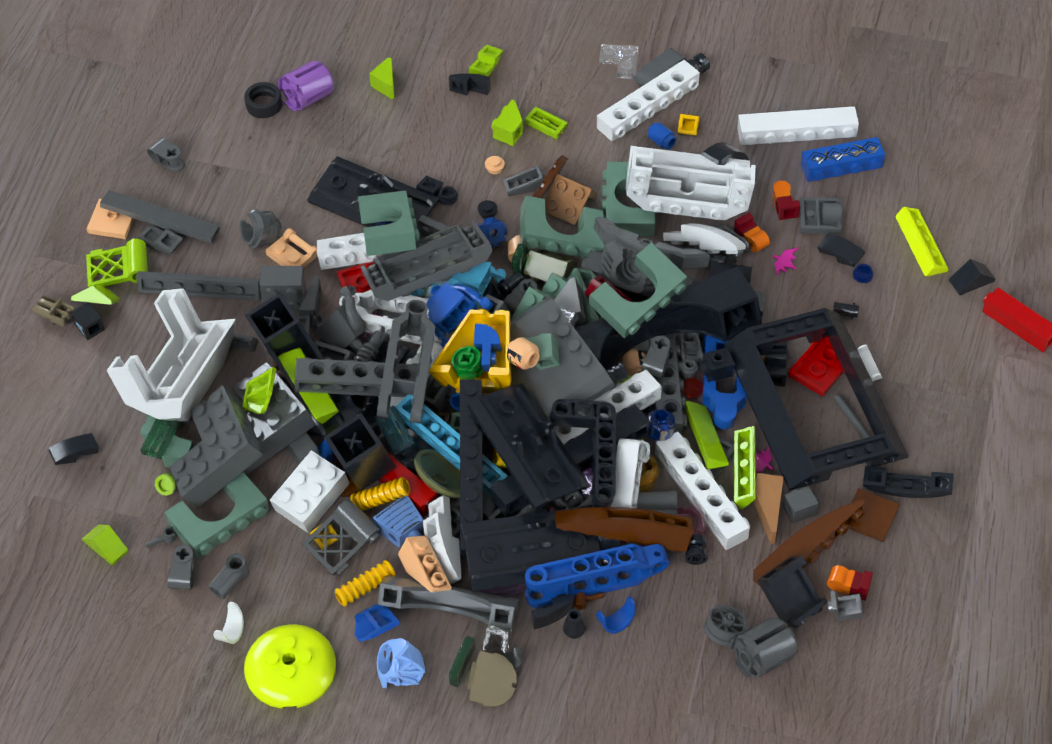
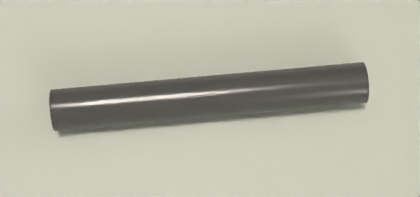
(851, 416)

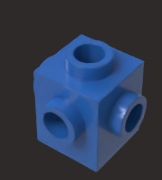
(499, 230)

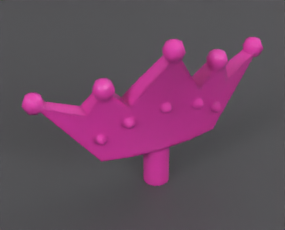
(784, 261)
(763, 461)

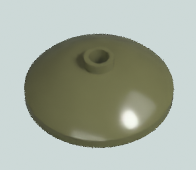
(438, 473)

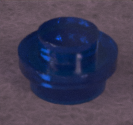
(863, 273)

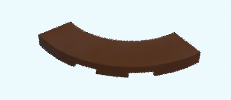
(550, 176)

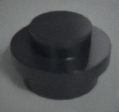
(448, 195)
(487, 209)

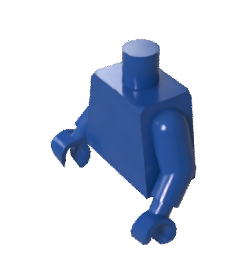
(450, 306)

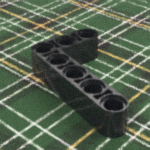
(600, 445)

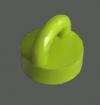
(165, 484)

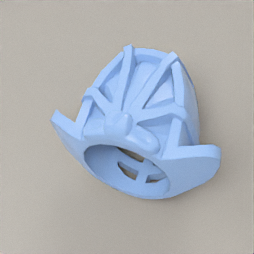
(406, 666)

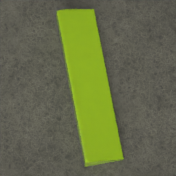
(319, 404)
(705, 435)
(744, 466)

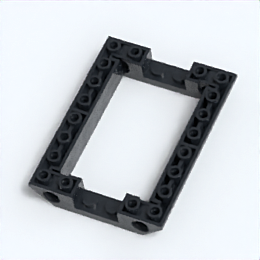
(794, 464)

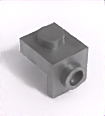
(845, 607)

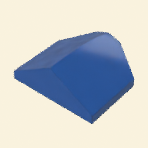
(374, 622)

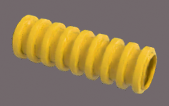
(381, 494)
(364, 583)

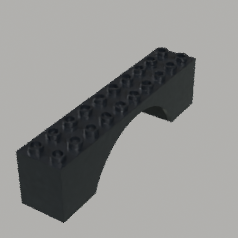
(711, 307)
(347, 430)

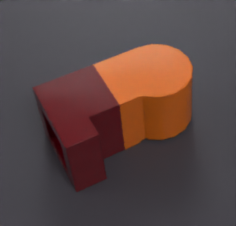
(783, 202)
(749, 230)
(849, 581)

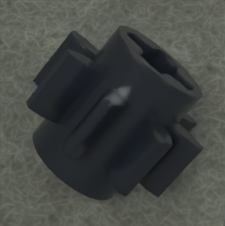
(408, 459)

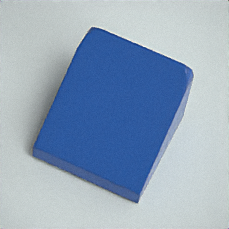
(325, 451)

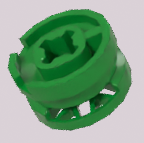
(467, 370)

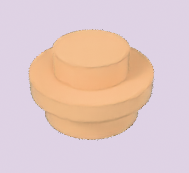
(494, 164)

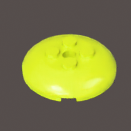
(291, 684)

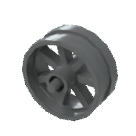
(726, 626)

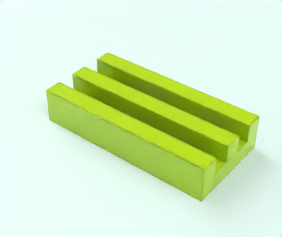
(544, 125)

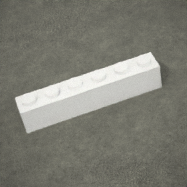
(797, 125)

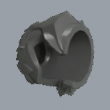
(264, 231)

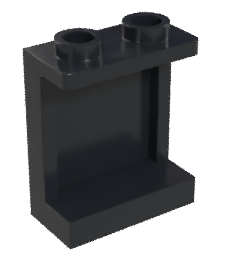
(791, 592)

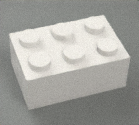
(309, 491)

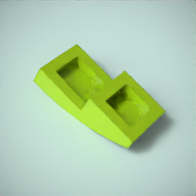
(487, 60)

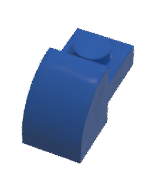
(488, 342)

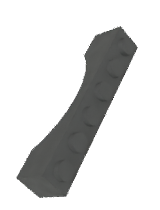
(486, 607)

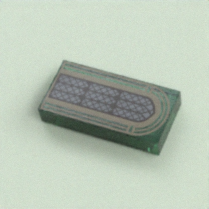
(461, 661)

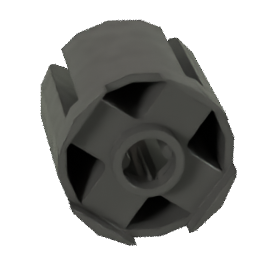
(764, 647)

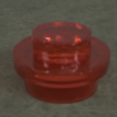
(693, 387)

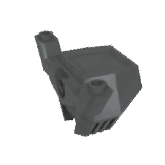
(620, 256)

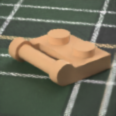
(288, 256)

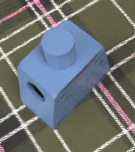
(399, 521)

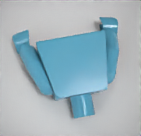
(478, 277)

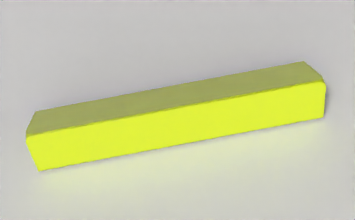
(921, 241)

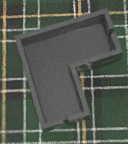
(281, 422)
(223, 453)

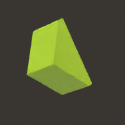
(382, 78)
(106, 543)

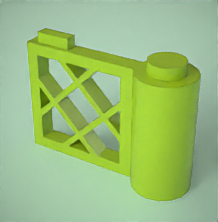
(133, 260)

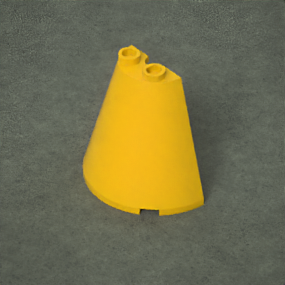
(498, 375)

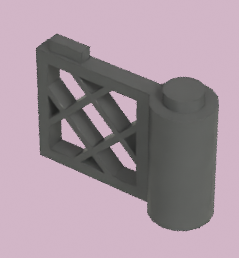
(658, 501)
(355, 524)

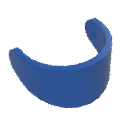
(620, 620)

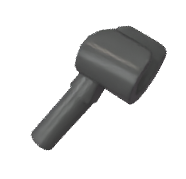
(165, 537)

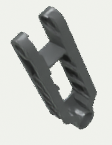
(414, 323)

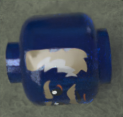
(661, 425)

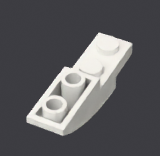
(707, 237)
(439, 533)

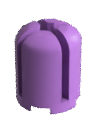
(306, 85)

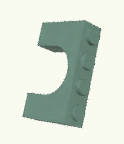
(627, 218)
(538, 234)
(393, 237)
(627, 315)
(205, 535)

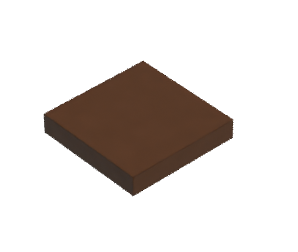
(877, 517)

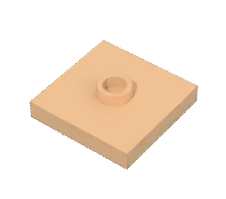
(109, 223)

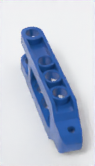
(722, 405)
(561, 576)

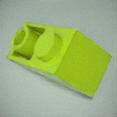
(508, 125)

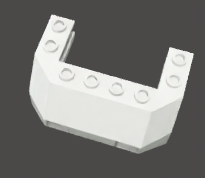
(688, 183)
(182, 368)

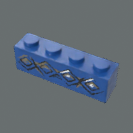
(842, 159)

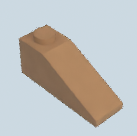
(768, 502)

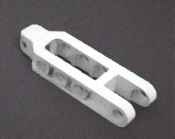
(367, 303)

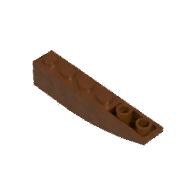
(629, 525)
(813, 538)

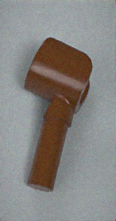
(581, 599)

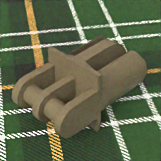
(53, 310)

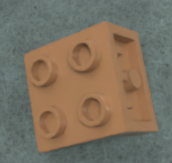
(567, 199)

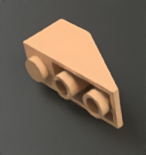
(423, 564)

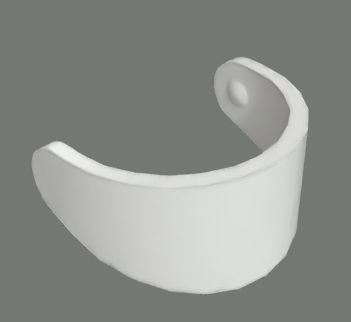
(869, 363)
(233, 627)

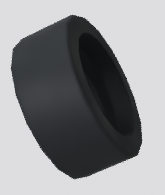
(263, 89)

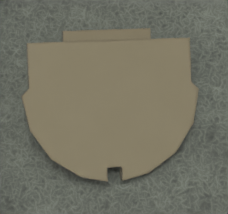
(491, 679)

